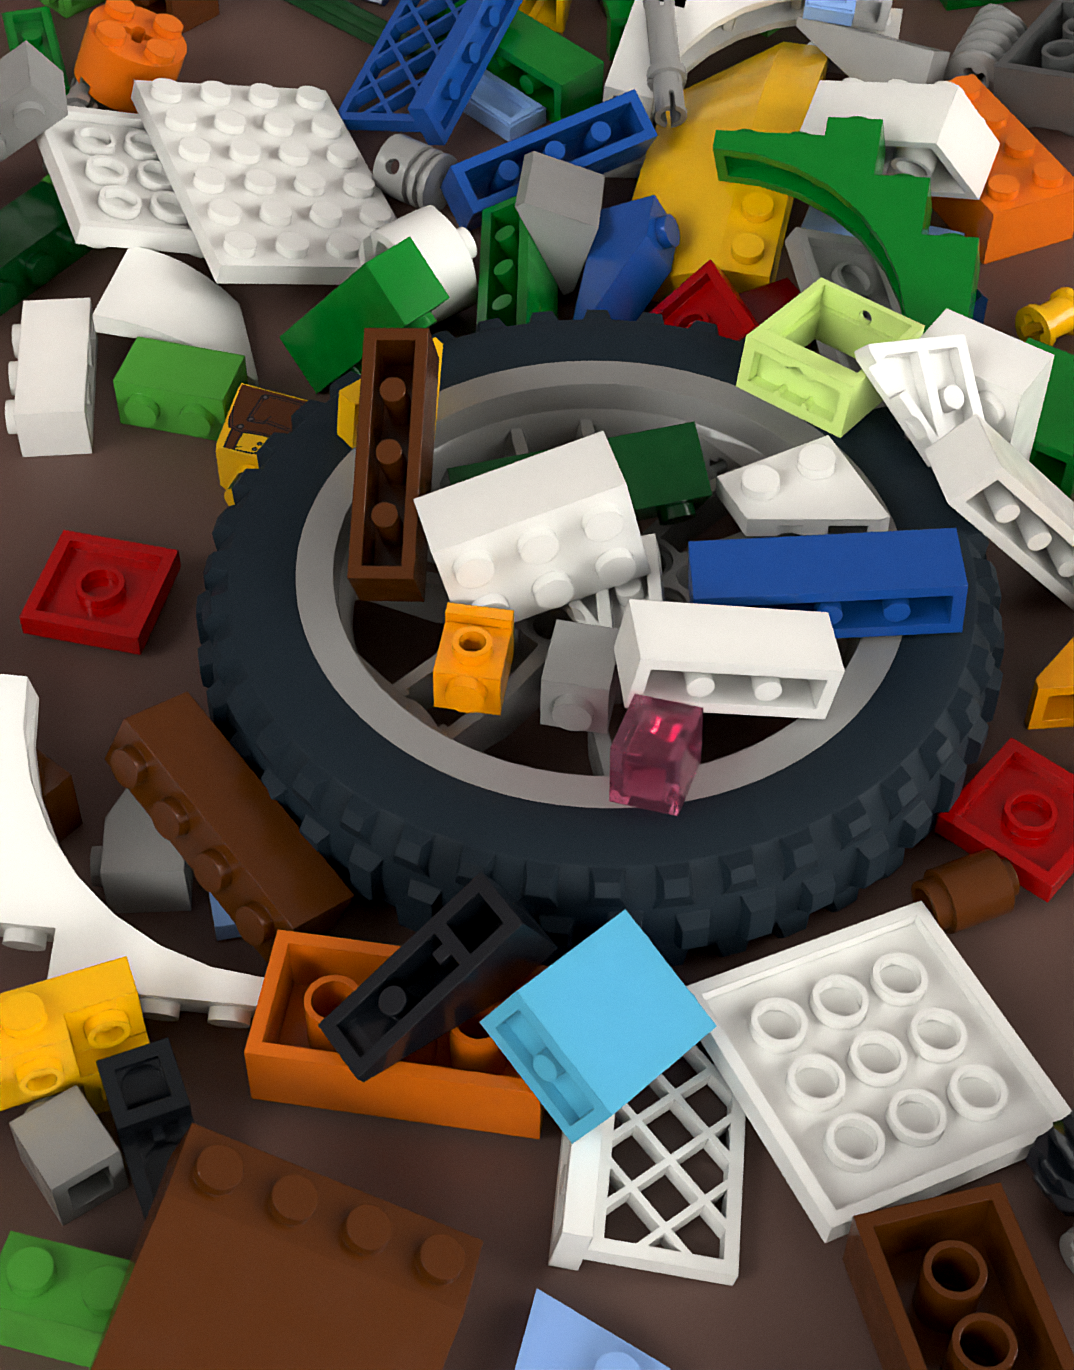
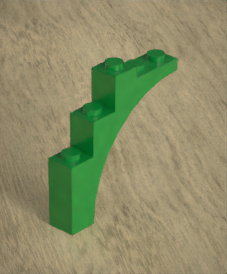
(885, 212)

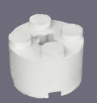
(443, 247)

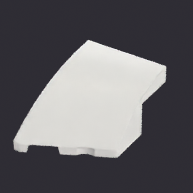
(174, 304)

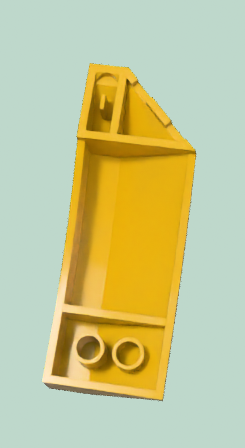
(722, 220)

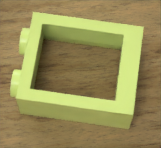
(806, 383)

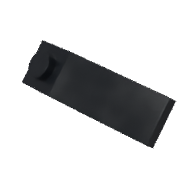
(438, 978)

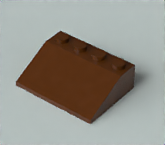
(282, 1272)

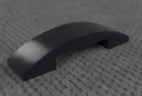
(147, 1111)

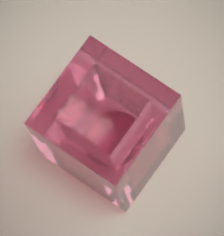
(655, 754)

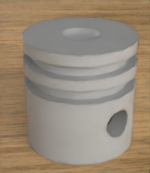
(418, 174)

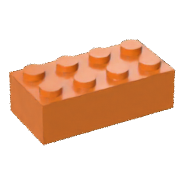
(1026, 192)
(449, 1082)

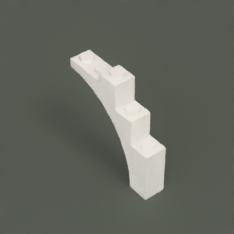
(709, 27)
(50, 903)

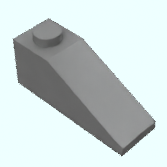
(874, 55)
(138, 864)

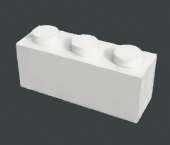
(53, 378)
(729, 658)

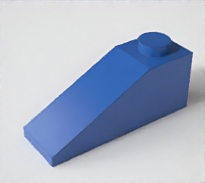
(628, 259)

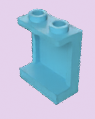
(598, 1026)

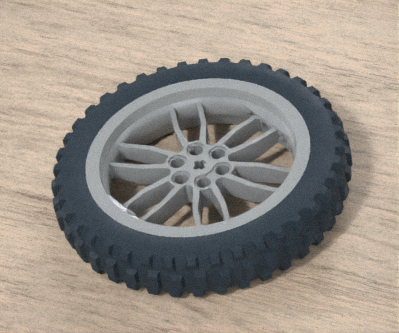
(419, 806)

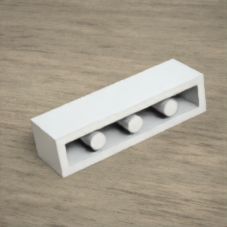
(1008, 502)

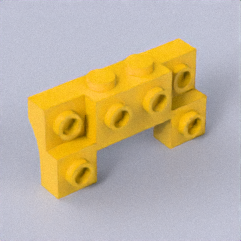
(62, 1027)

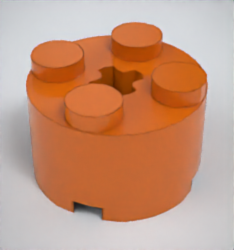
(126, 46)

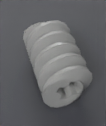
(985, 43)

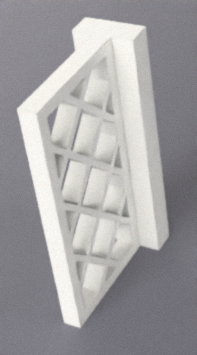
(588, 1168)

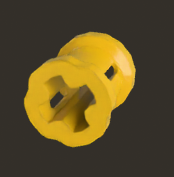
(1049, 319)

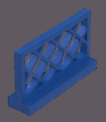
(450, 81)

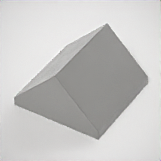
(561, 213)

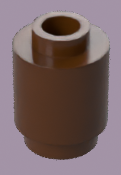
(968, 890)

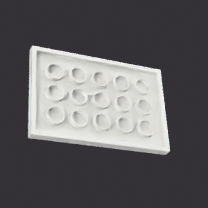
(264, 178)

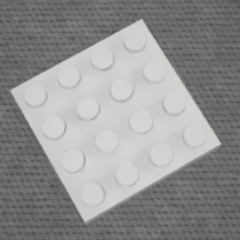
(114, 183)
(875, 1067)

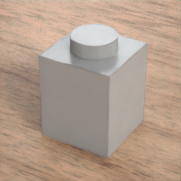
(579, 678)
(69, 1154)

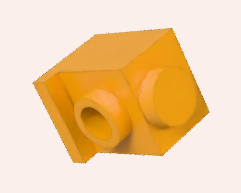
(474, 659)

